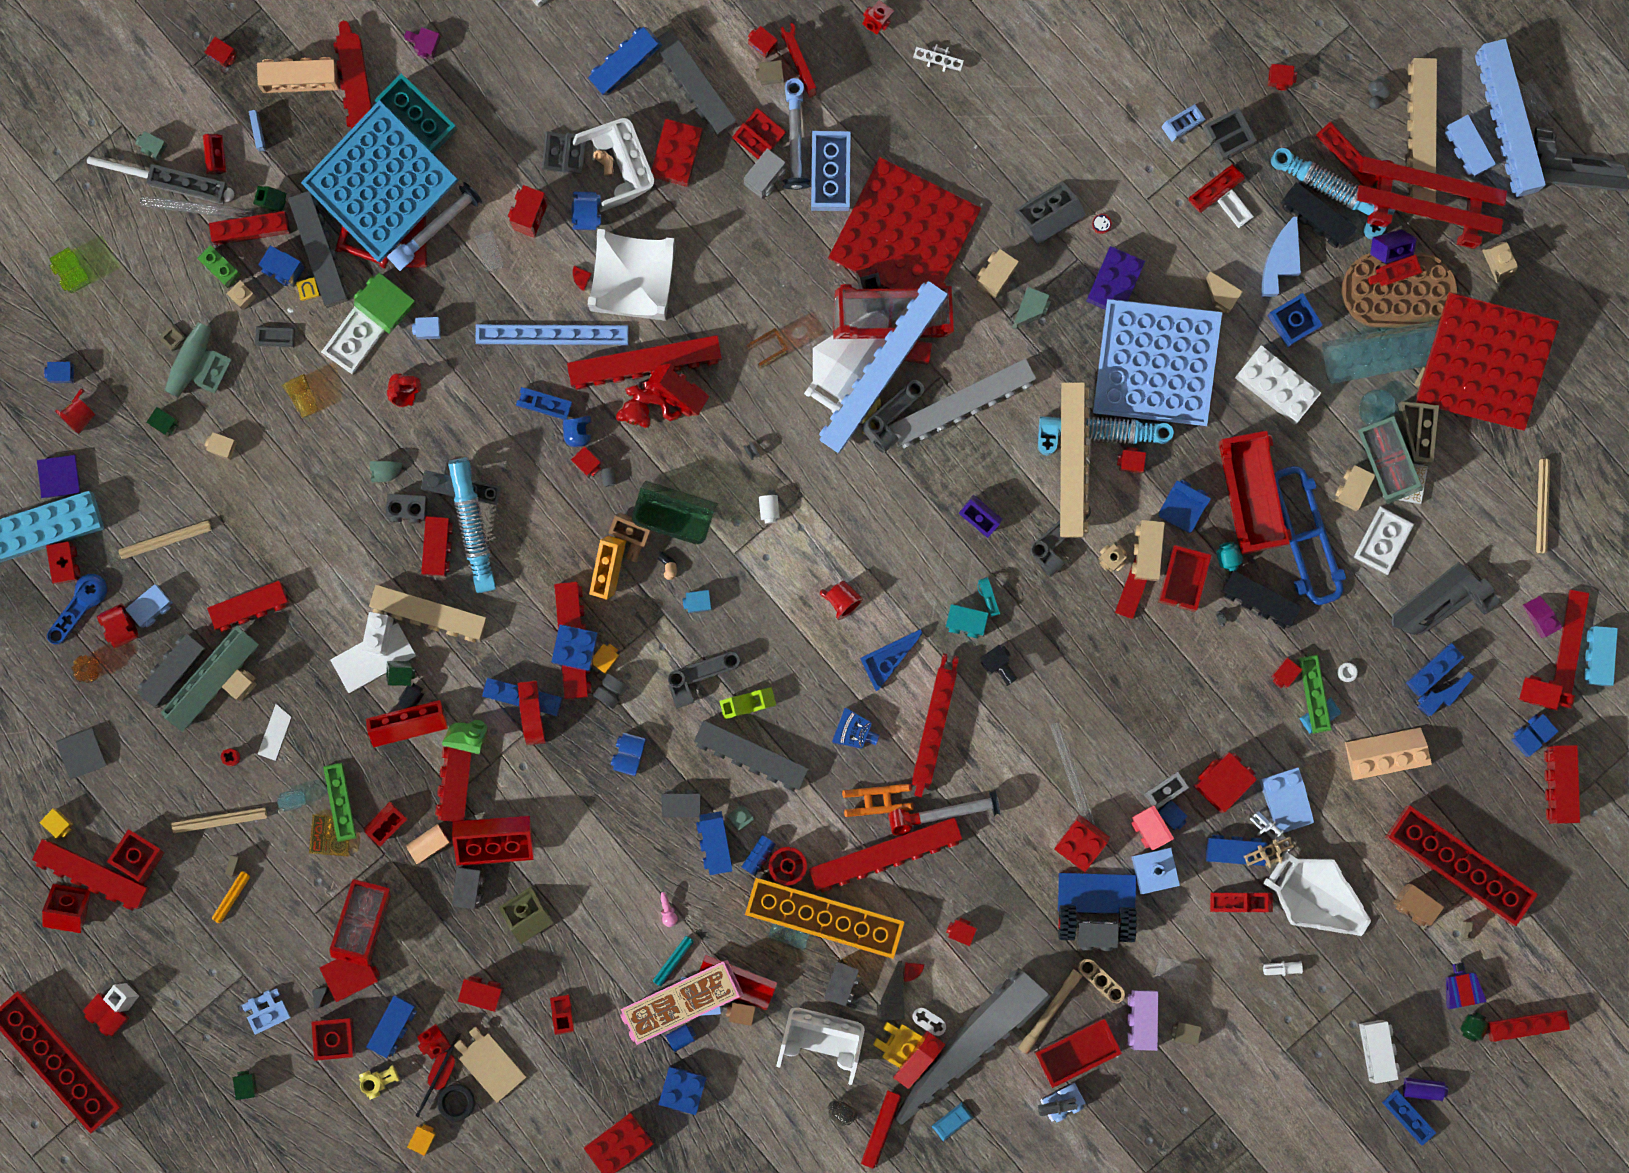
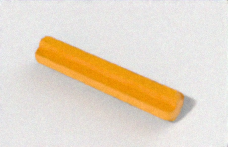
(231, 897)

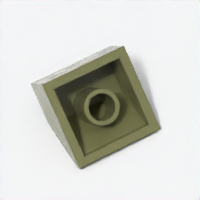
(525, 915)

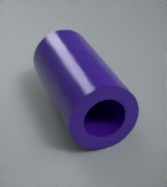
(1424, 1089)

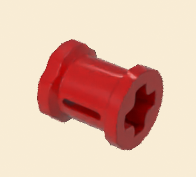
(236, 755)

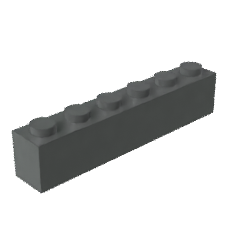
(695, 84)
(318, 250)
(754, 756)

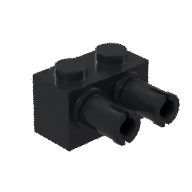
(997, 661)

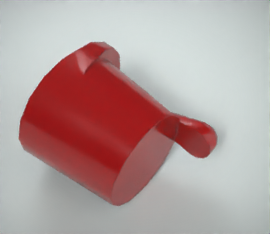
(76, 414)
(843, 599)

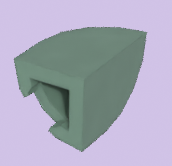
(384, 470)

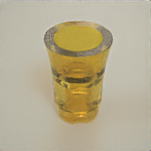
(301, 395)

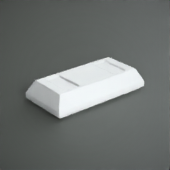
(1235, 208)

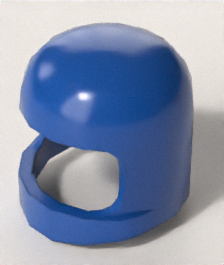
(575, 431)

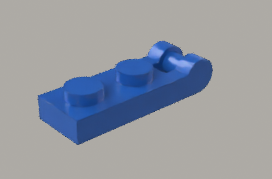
(544, 404)

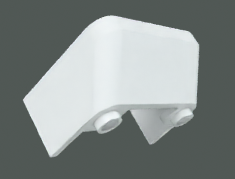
(623, 141)
(823, 1035)

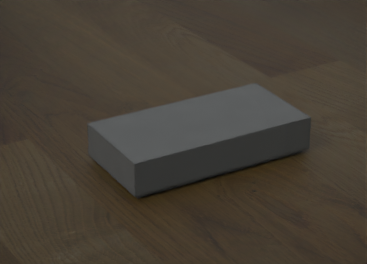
(275, 336)

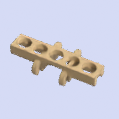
(1264, 856)

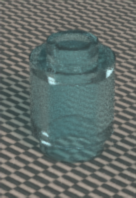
(291, 800)

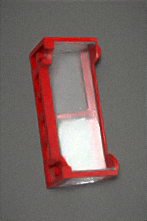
(876, 311)

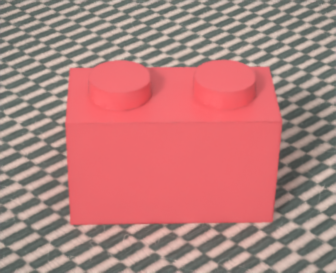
(1152, 828)

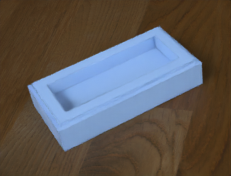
(257, 130)

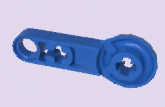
(79, 604)

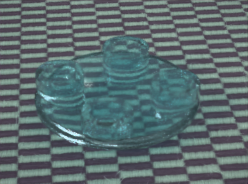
(1376, 406)

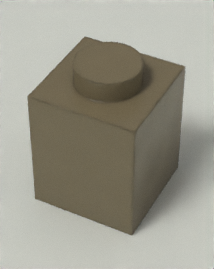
(770, 72)
(1186, 1033)

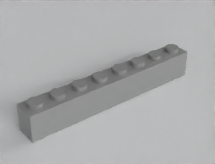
(962, 403)

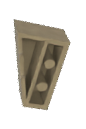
(1420, 430)

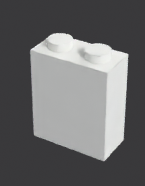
(377, 634)

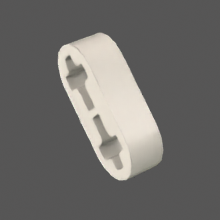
(926, 1025)

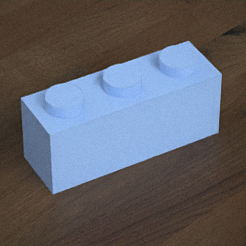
(1469, 146)

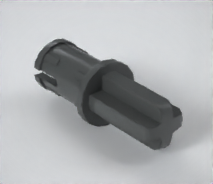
(1057, 1107)

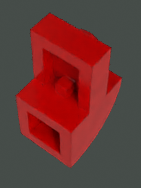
(562, 1015)

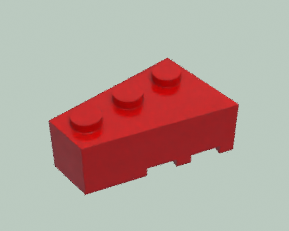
(677, 390)

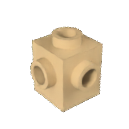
(1107, 563)

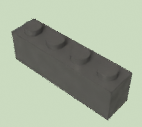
(171, 670)

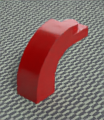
(531, 713)

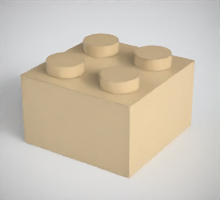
(997, 273)

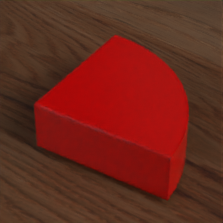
(581, 277)
(912, 971)

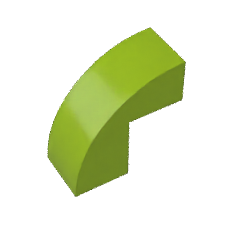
(748, 703)

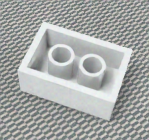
(1379, 1051)

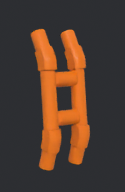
(868, 792)

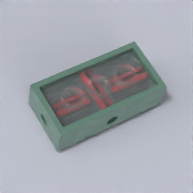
(1390, 460)

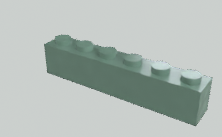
(209, 678)

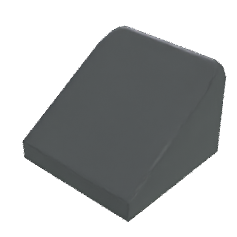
(319, 996)

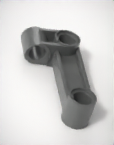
(883, 436)
(1050, 561)
(691, 674)

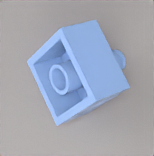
(1155, 871)

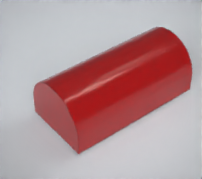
(214, 154)

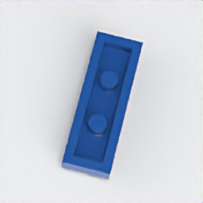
(1408, 1117)

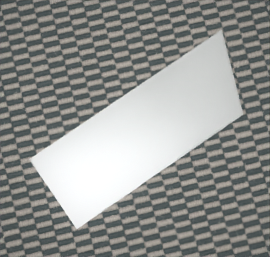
(274, 733)

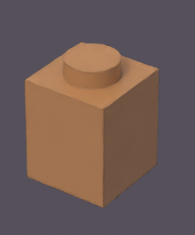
(740, 1013)

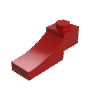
(1241, 902)

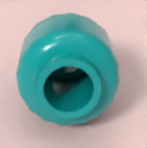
(1229, 556)

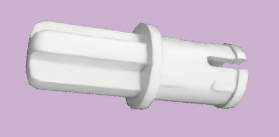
(1283, 968)

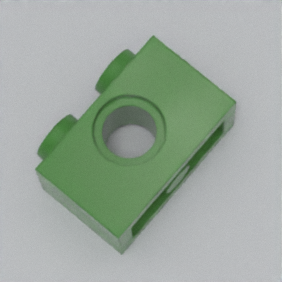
(219, 266)

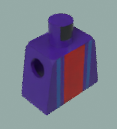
(1463, 988)

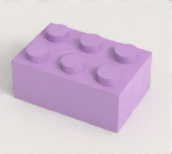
(1143, 1020)

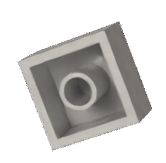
(765, 173)

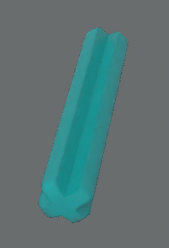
(673, 960)

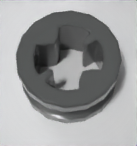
(751, 450)

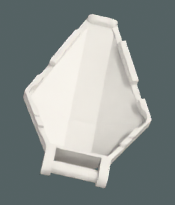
(838, 366)
(1318, 896)

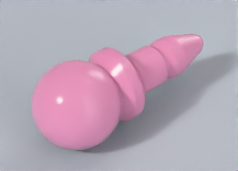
(669, 917)

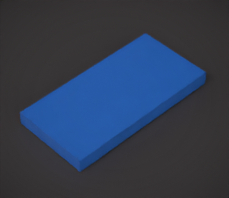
(1096, 892)

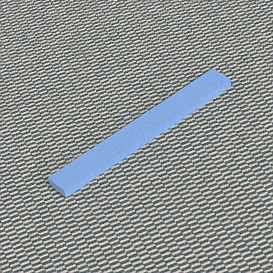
(552, 334)

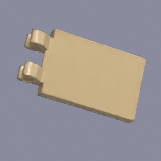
(490, 1065)

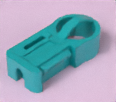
(988, 596)

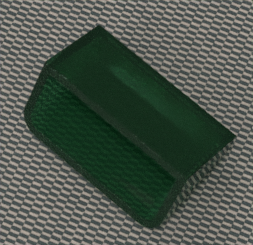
(673, 513)

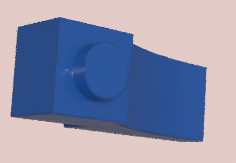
(1430, 702)

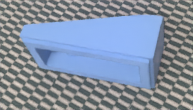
(1172, 128)

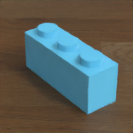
(1601, 656)

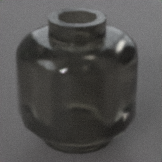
(842, 1111)

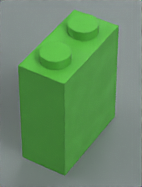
(383, 302)

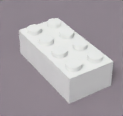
(1278, 385)

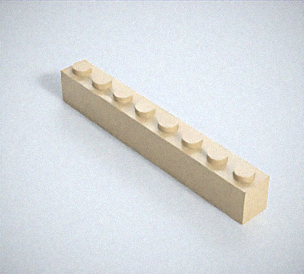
(1422, 122)
(1073, 460)

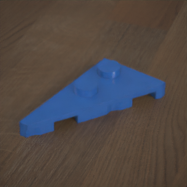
(884, 661)

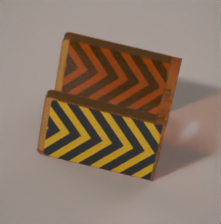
(763, 338)

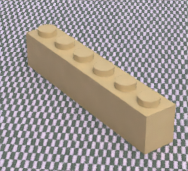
(427, 612)

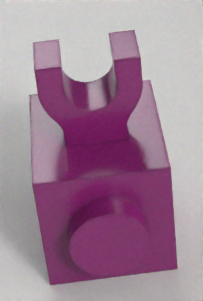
(425, 43)

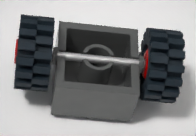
(1097, 932)

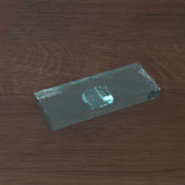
(788, 936)

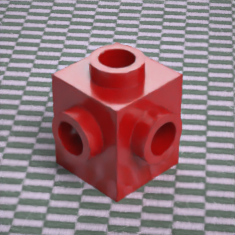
(877, 17)
(433, 1042)

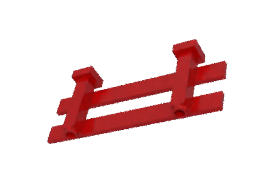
(1469, 218)

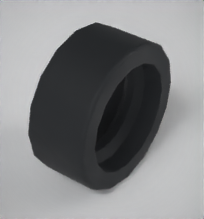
(441, 1102)

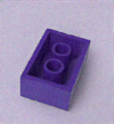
(1115, 278)

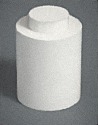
(769, 508)

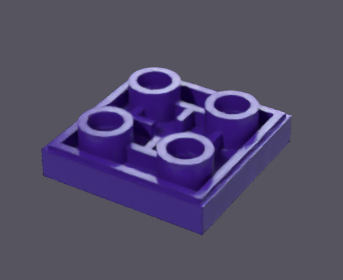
(58, 476)

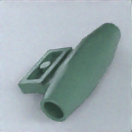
(196, 363)

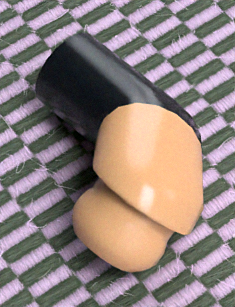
(670, 565)

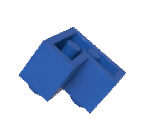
(282, 266)

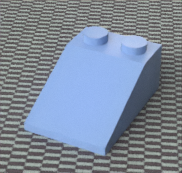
(1287, 800)

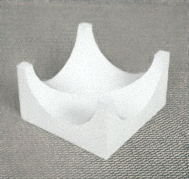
(632, 276)

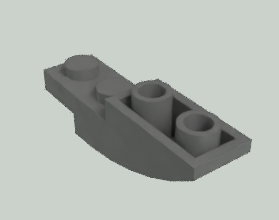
(443, 485)

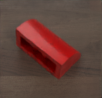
(384, 824)

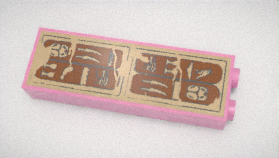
(681, 1002)

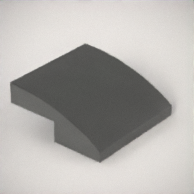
(562, 154)
(81, 753)

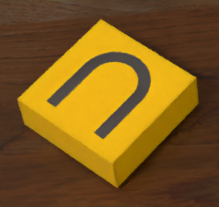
(307, 289)

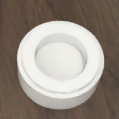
(1347, 672)

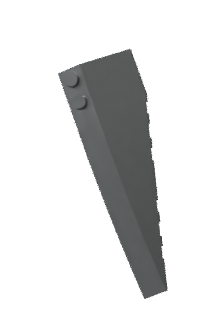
(1006, 1008)

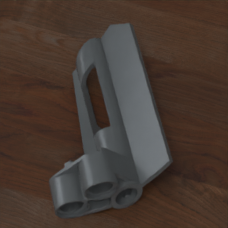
(1564, 166)
(1452, 591)

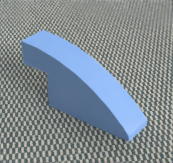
(1282, 259)

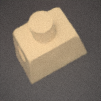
(1500, 261)

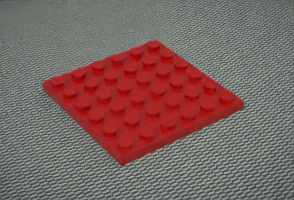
(904, 229)
(1487, 361)

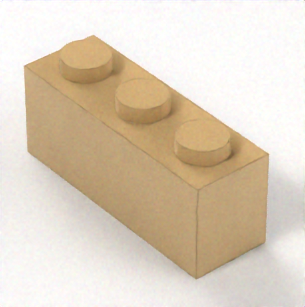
(1148, 550)

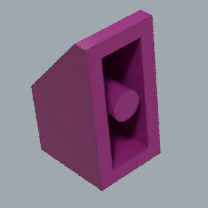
(1542, 617)

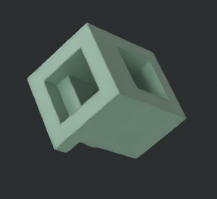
(151, 145)
(740, 817)

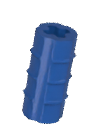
(758, 855)

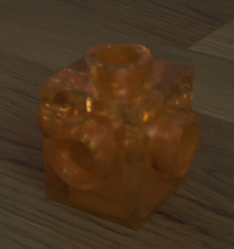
(92, 672)

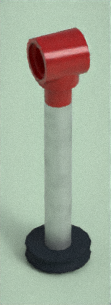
(902, 821)

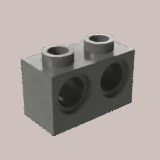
(407, 503)

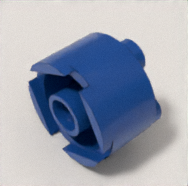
(585, 210)

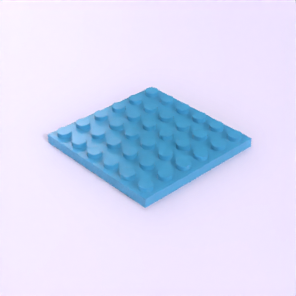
(379, 181)

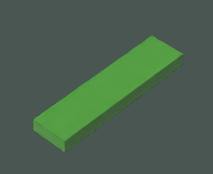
(1315, 694)
(340, 802)

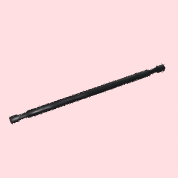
(438, 1074)

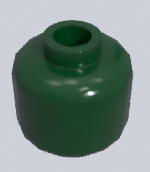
(1474, 1027)

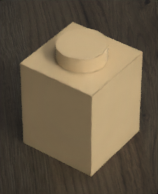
(241, 295)
(220, 445)

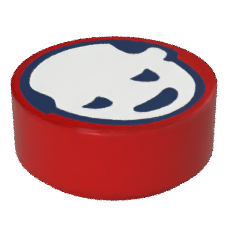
(1101, 224)

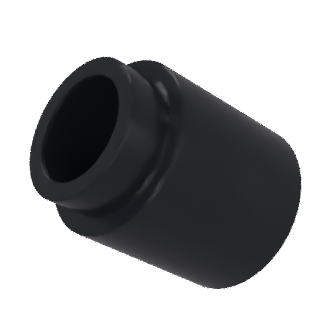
(411, 696)

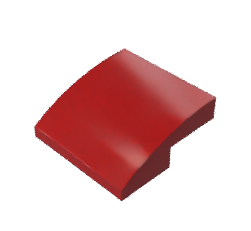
(759, 133)

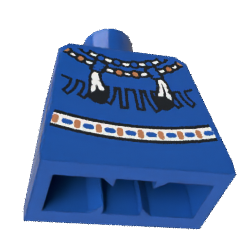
(854, 731)

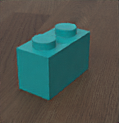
(966, 621)

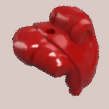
(402, 389)

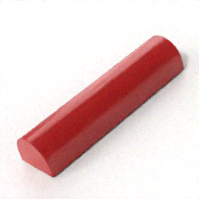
(881, 1129)

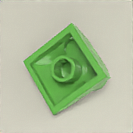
(466, 736)

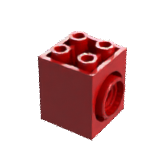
(1224, 781)

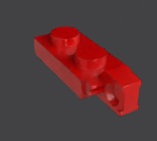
(1396, 271)

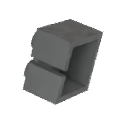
(1229, 134)

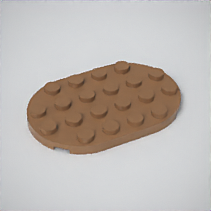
(1400, 303)

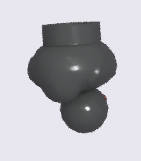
(1380, 90)

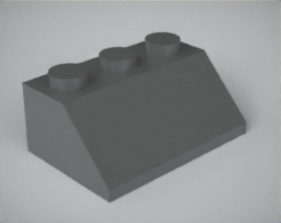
(1050, 212)

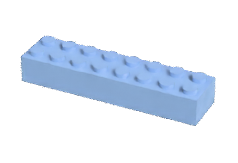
(1510, 118)

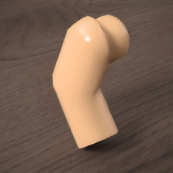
(606, 160)

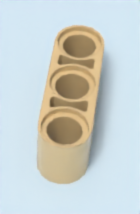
(1110, 983)

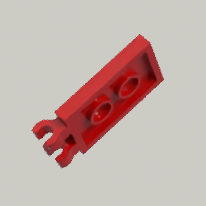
(800, 64)

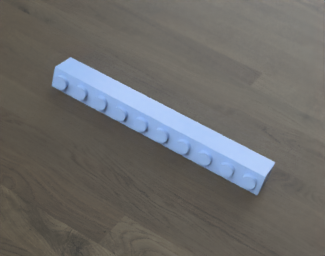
(883, 367)

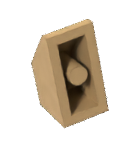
(1222, 293)

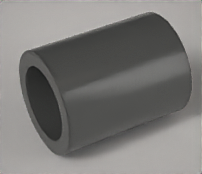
(608, 477)

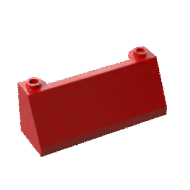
(1253, 492)

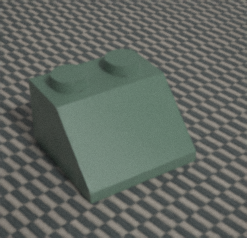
(1032, 307)

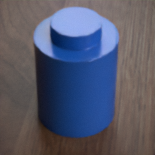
(681, 1037)

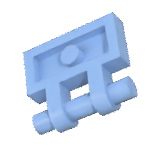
(269, 1016)

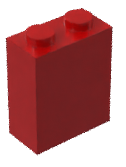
(348, 978)

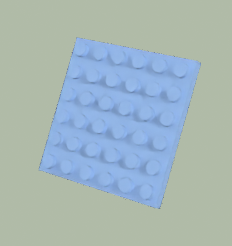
(1157, 362)

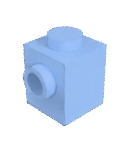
(427, 328)

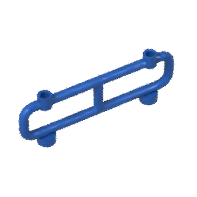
(1304, 585)

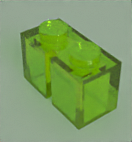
(69, 270)

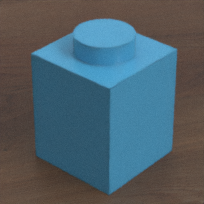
(697, 601)

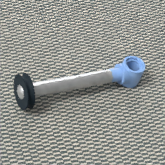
(796, 181)
(405, 253)

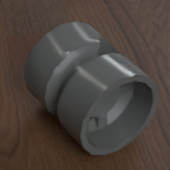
(610, 691)

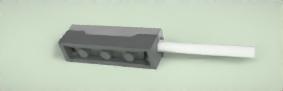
(174, 181)

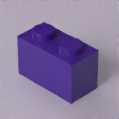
(1393, 246)
(980, 516)

